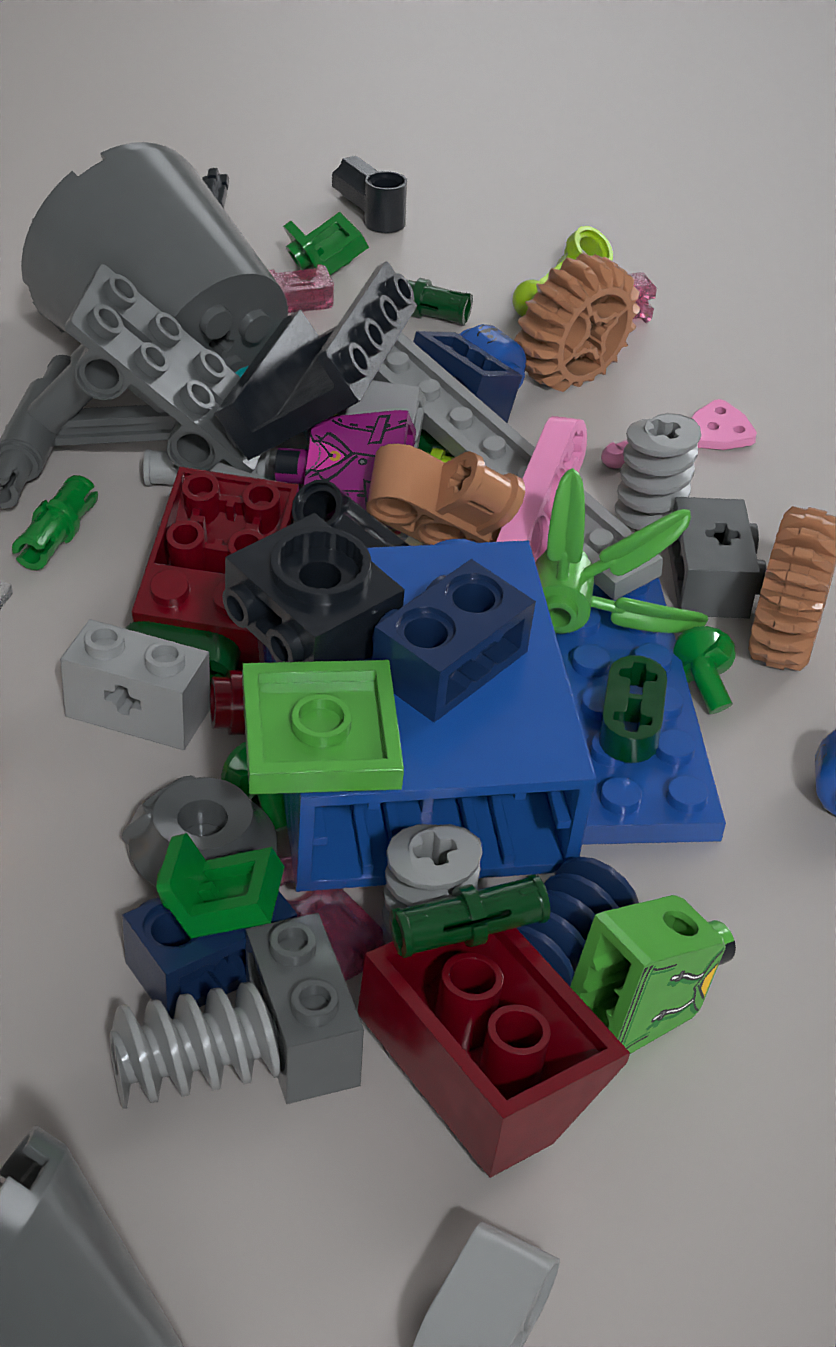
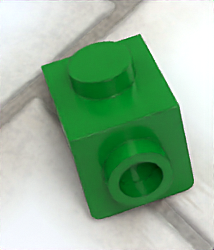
(330, 244)
(220, 891)

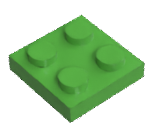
(321, 727)

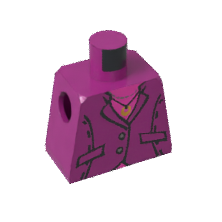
(345, 451)

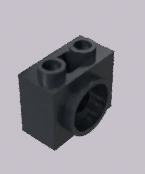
(309, 593)

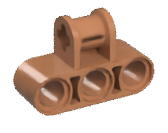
(439, 498)

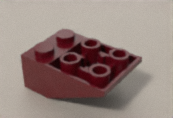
(201, 525)

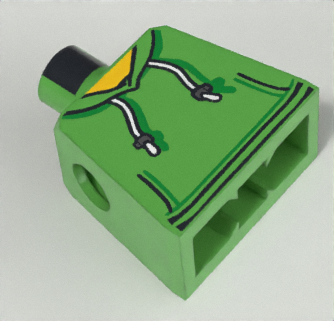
(650, 967)

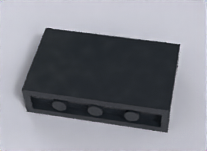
(313, 376)

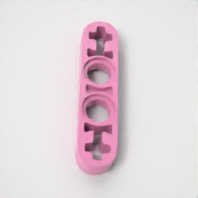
(557, 451)

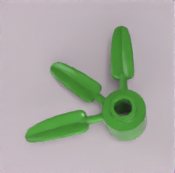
(569, 574)

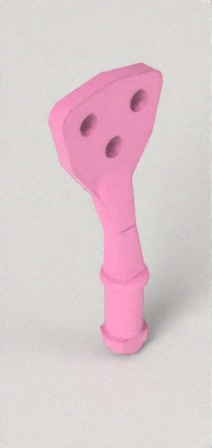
(720, 426)

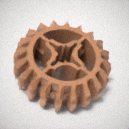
(578, 321)
(794, 589)

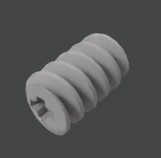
(656, 468)
(427, 866)
(192, 1042)

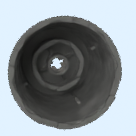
(165, 233)

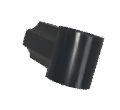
(375, 192)
(349, 516)

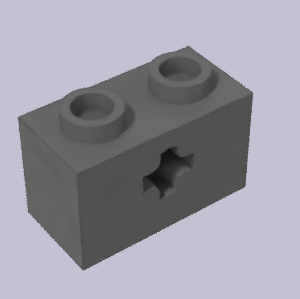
(717, 558)

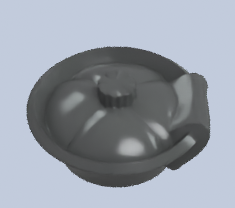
(209, 811)

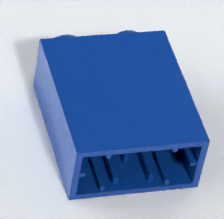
(497, 763)

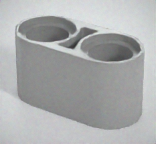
(490, 1293)

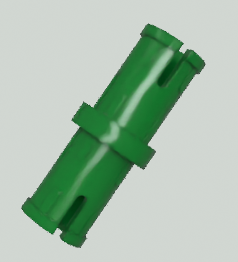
(55, 522)

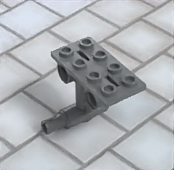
(122, 347)

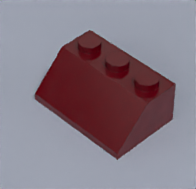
(490, 1041)

